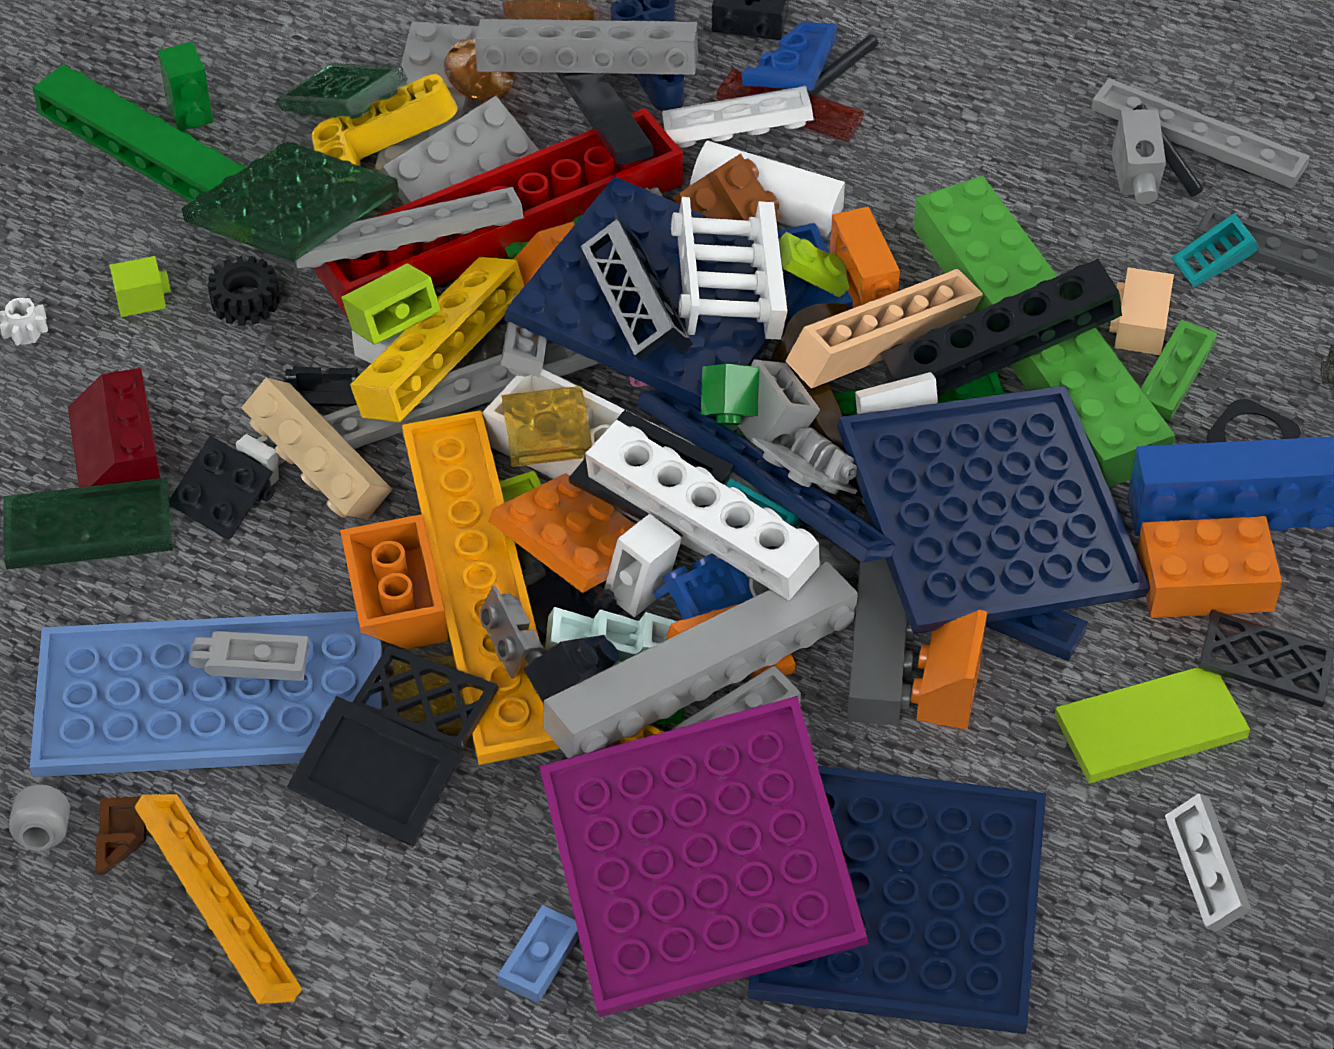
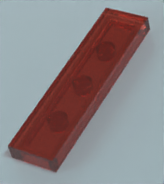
(829, 116)

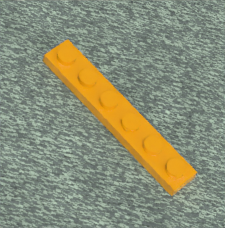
(218, 899)

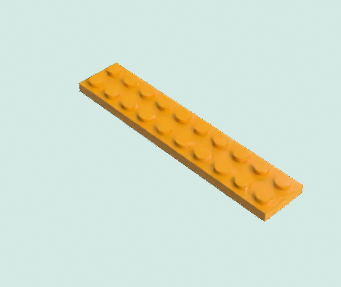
(456, 497)

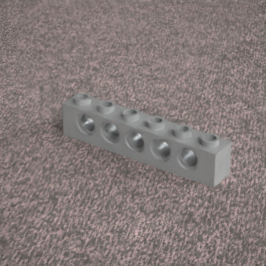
(587, 46)

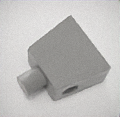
(1139, 169)
(782, 406)

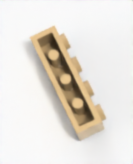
(316, 449)

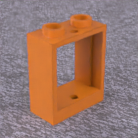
(867, 257)

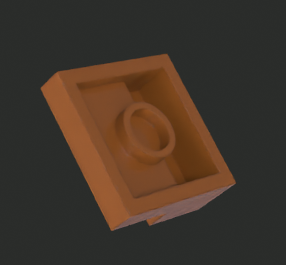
(729, 192)

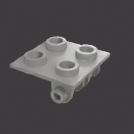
(812, 460)

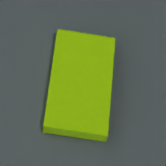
(1151, 723)

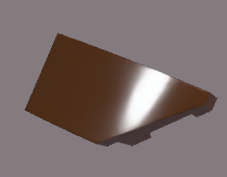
(119, 832)

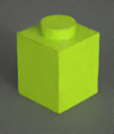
(139, 286)

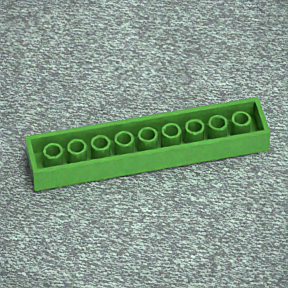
(977, 234)

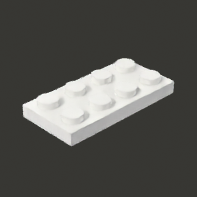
(737, 115)

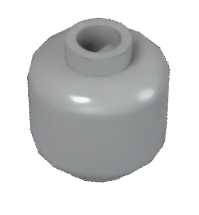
(39, 817)

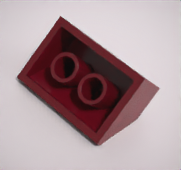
(113, 431)

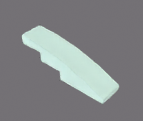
(625, 634)

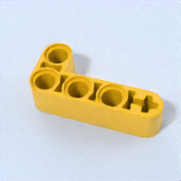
(388, 122)

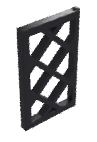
(419, 667)
(1241, 669)

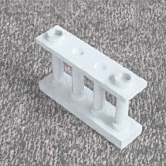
(763, 254)

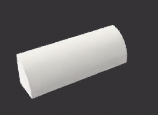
(801, 194)

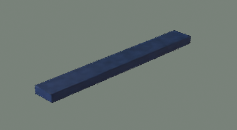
(803, 501)

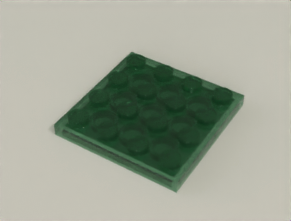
(290, 200)

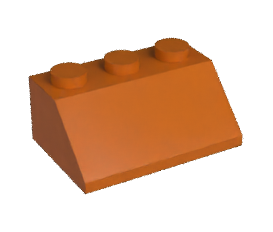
(395, 582)

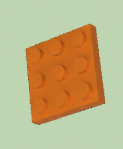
(564, 530)

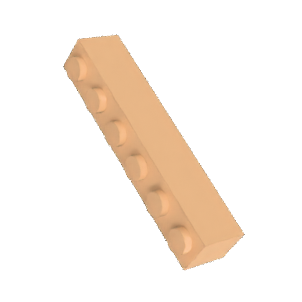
(863, 333)

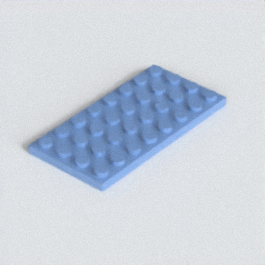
(135, 704)

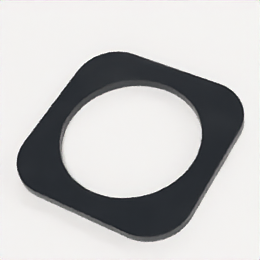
(1289, 428)

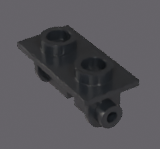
(324, 389)

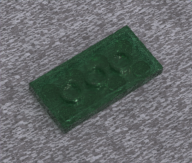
(343, 90)
(87, 523)

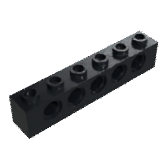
(1009, 329)

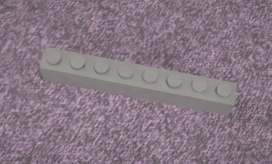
(697, 663)

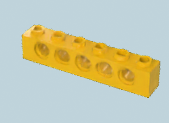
(438, 343)

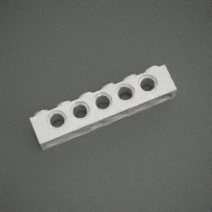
(780, 569)

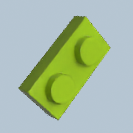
(813, 264)

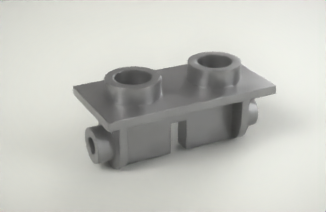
(503, 619)

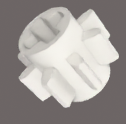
(22, 321)

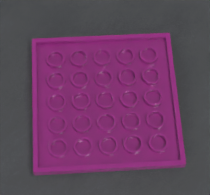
(701, 857)

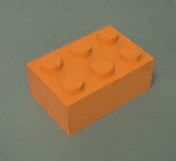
(1209, 566)

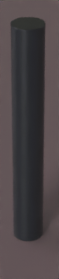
(844, 63)
(1178, 165)

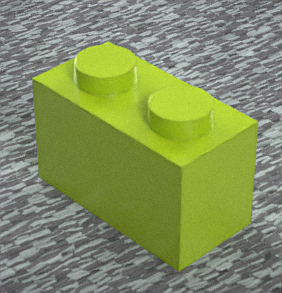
(391, 303)

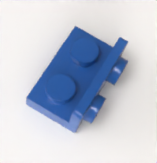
(706, 588)

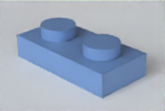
(539, 954)

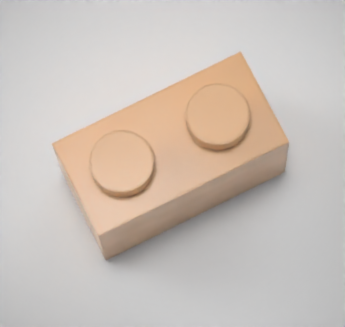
(1144, 311)

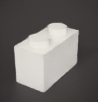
(641, 562)

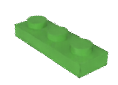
(1178, 367)

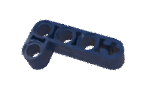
(663, 90)

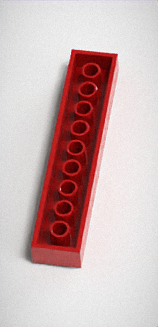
(553, 191)

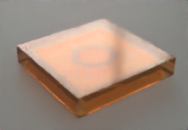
(548, 10)

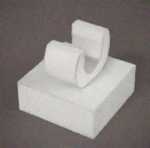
(261, 452)

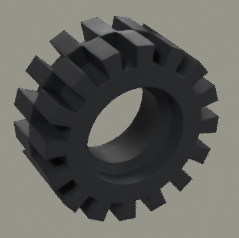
(239, 275)

